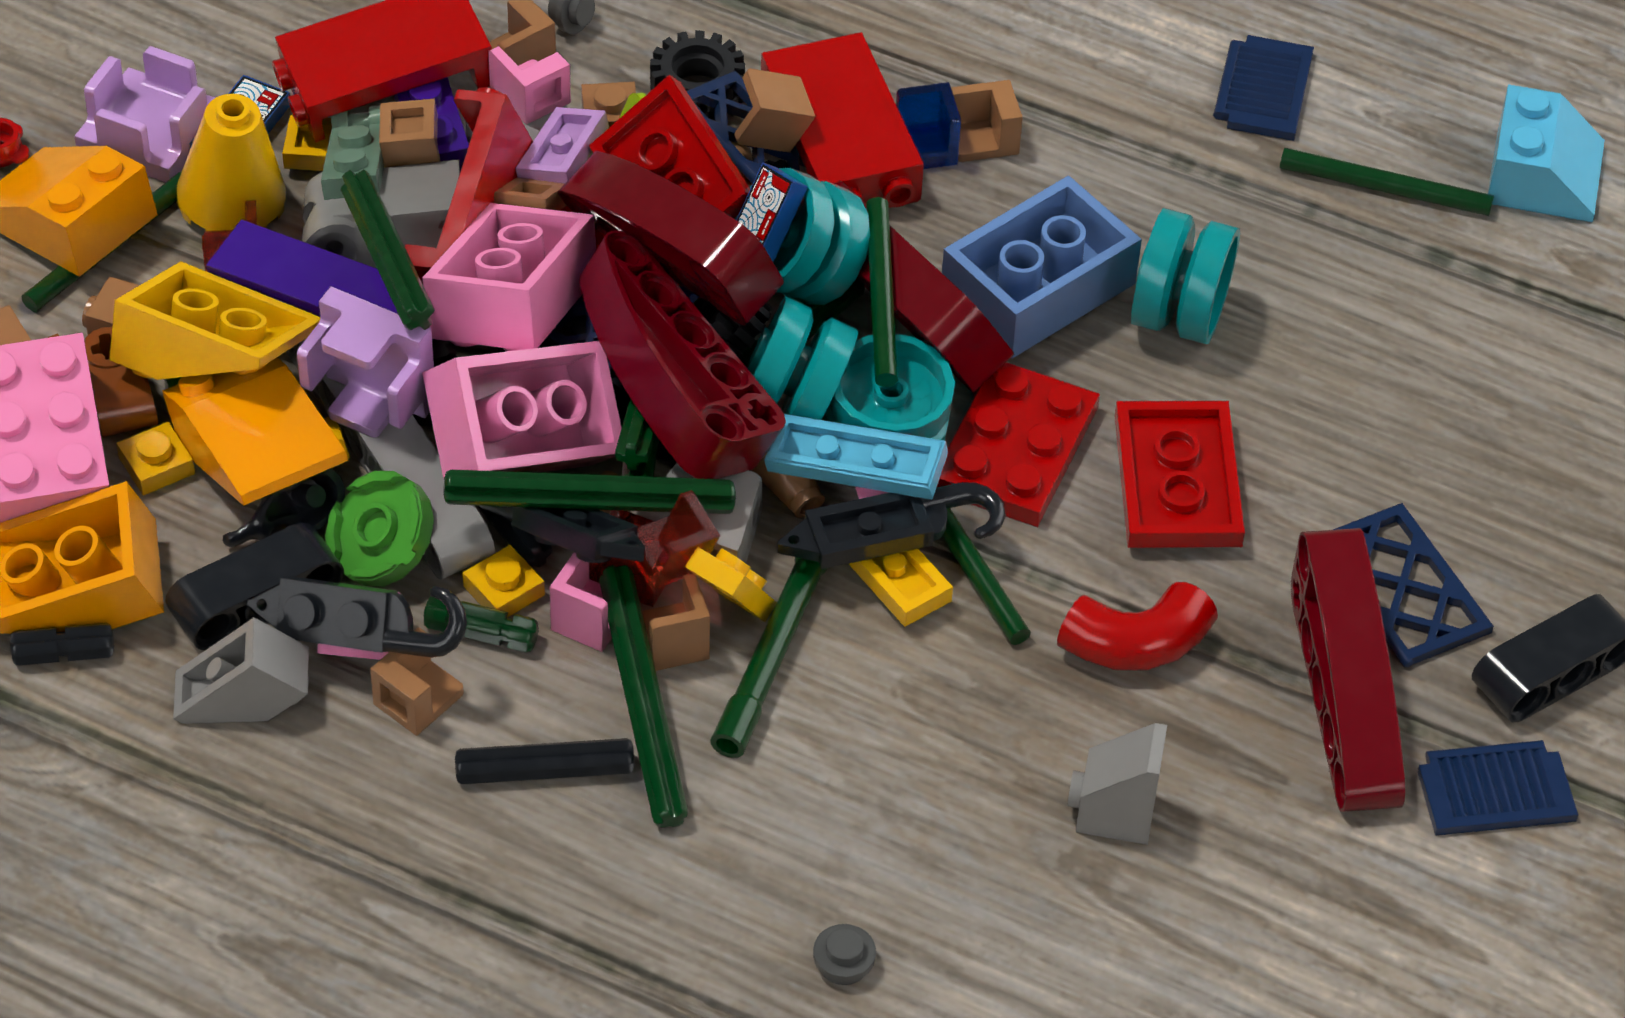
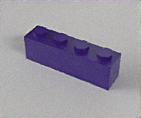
(293, 269)

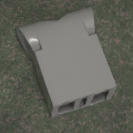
(413, 195)

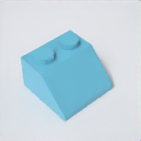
(1545, 156)

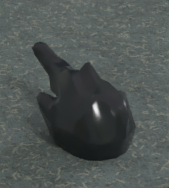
(302, 502)

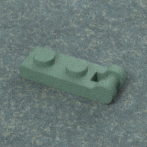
(352, 147)

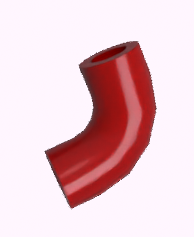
(1138, 639)

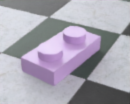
(562, 144)

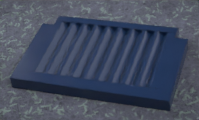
(1263, 86)
(1495, 788)

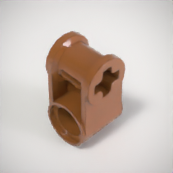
(120, 396)

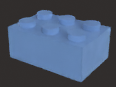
(1044, 263)

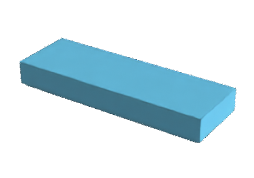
(858, 456)

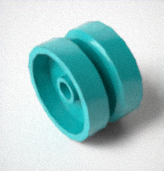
(823, 242)
(1176, 273)
(801, 371)
(913, 406)

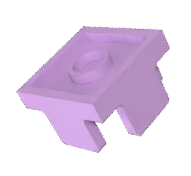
(145, 113)
(372, 357)

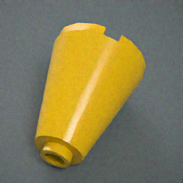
(230, 165)

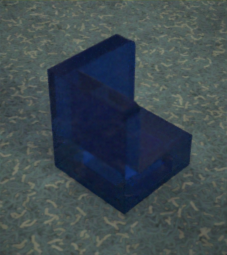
(932, 122)

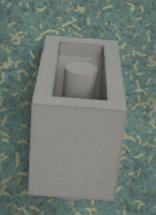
(243, 677)
(1120, 786)

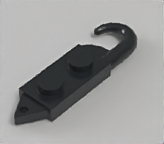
(885, 524)
(588, 533)
(357, 617)

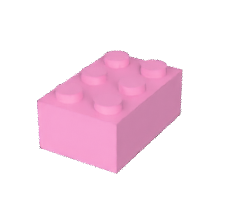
(510, 276)
(524, 409)
(47, 426)

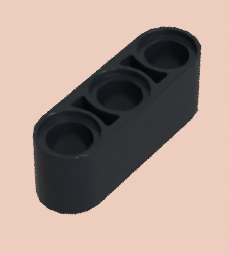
(215, 597)
(1553, 658)

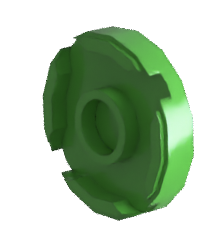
(380, 528)

